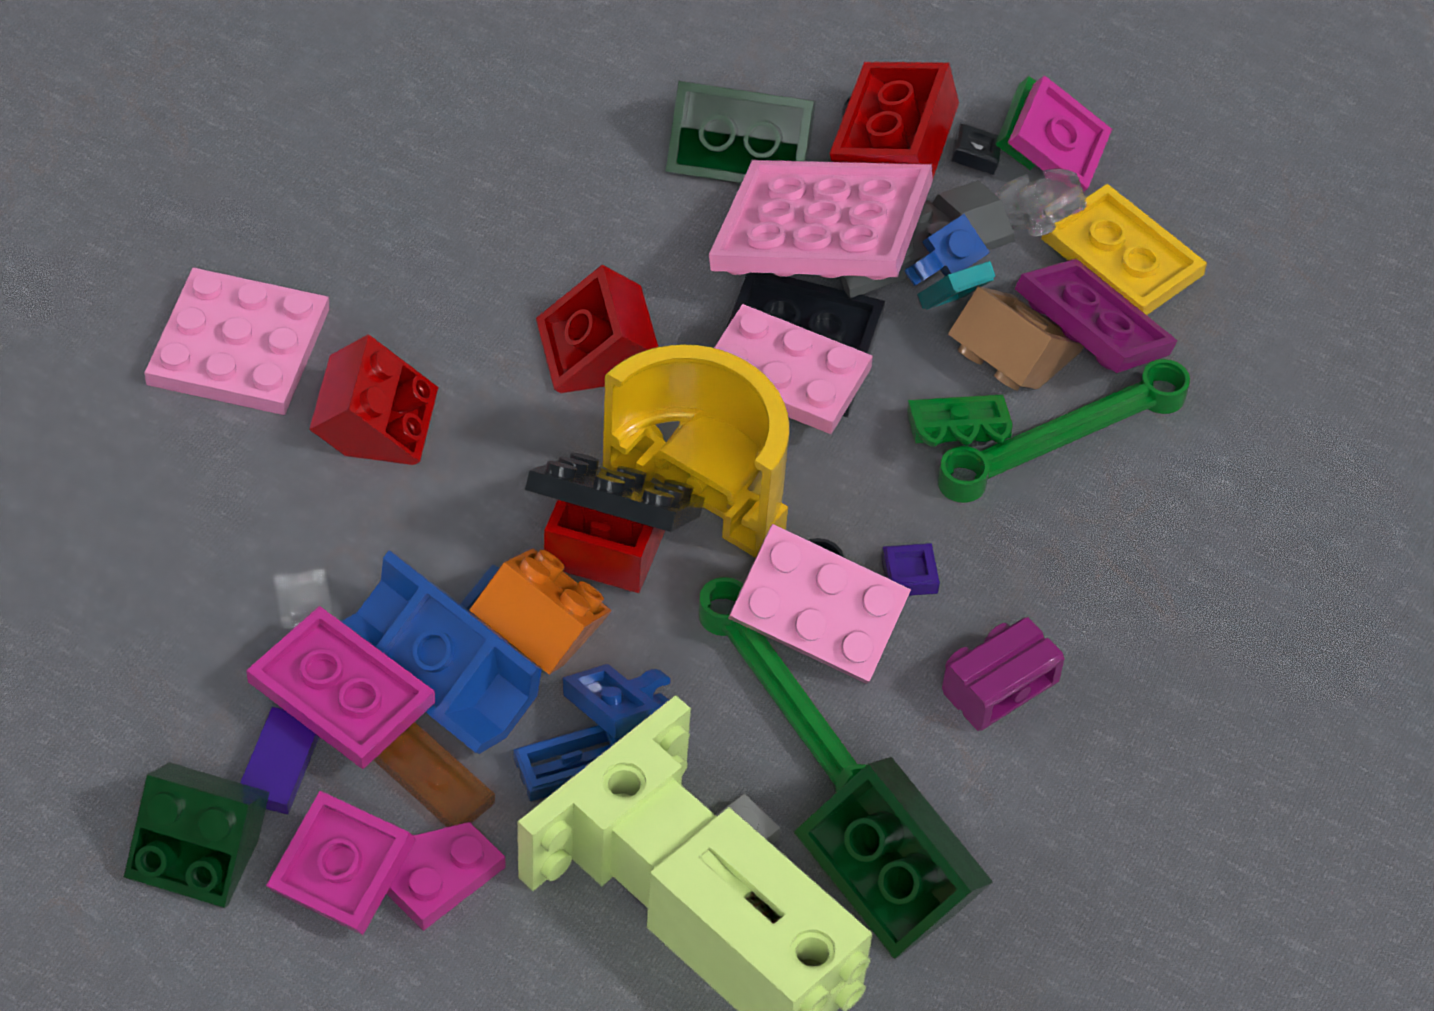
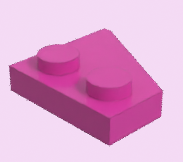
(443, 872)

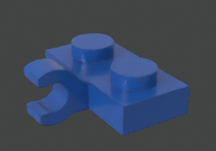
(613, 700)

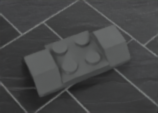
(974, 200)

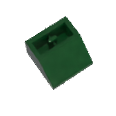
(195, 833)

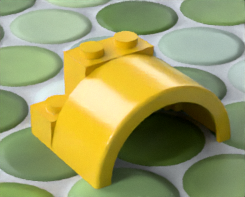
(727, 436)

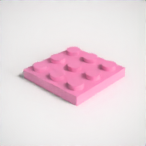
(237, 341)

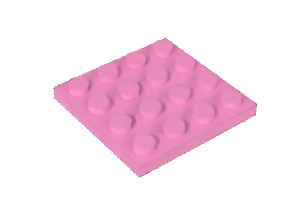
(822, 219)

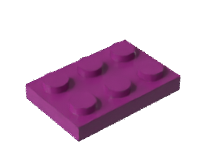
(1095, 315)

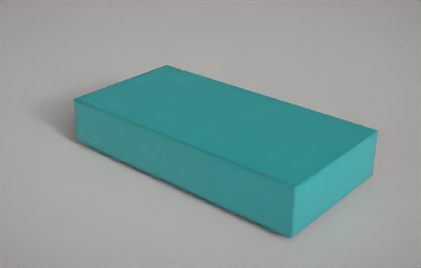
(956, 285)

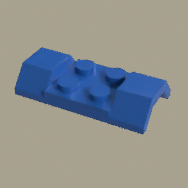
(475, 672)

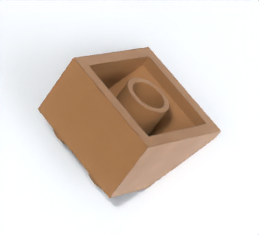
(1012, 339)

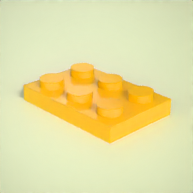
(1127, 250)

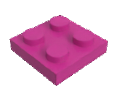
(1059, 132)
(341, 862)

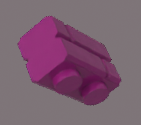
(1002, 672)

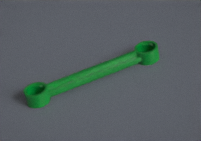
(1063, 430)
(779, 683)

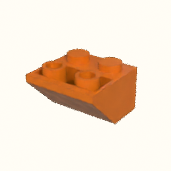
(540, 608)

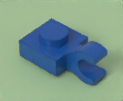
(950, 250)

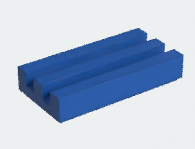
(549, 777)

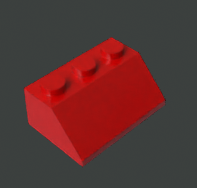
(898, 114)

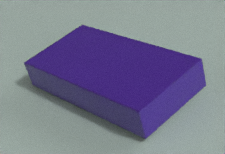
(280, 759)

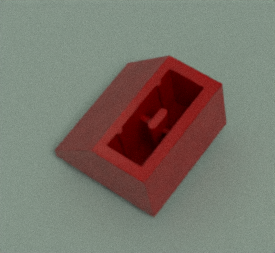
(374, 404)
(601, 545)

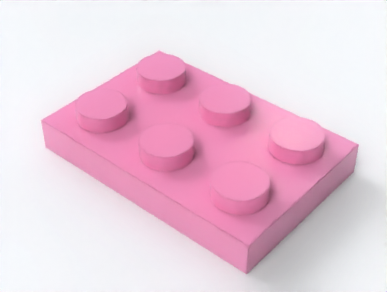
(808, 370)
(819, 604)

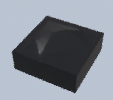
(976, 149)

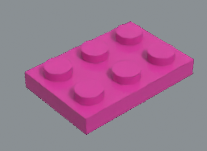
(341, 687)

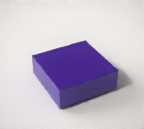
(912, 567)

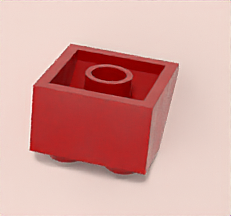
(594, 330)

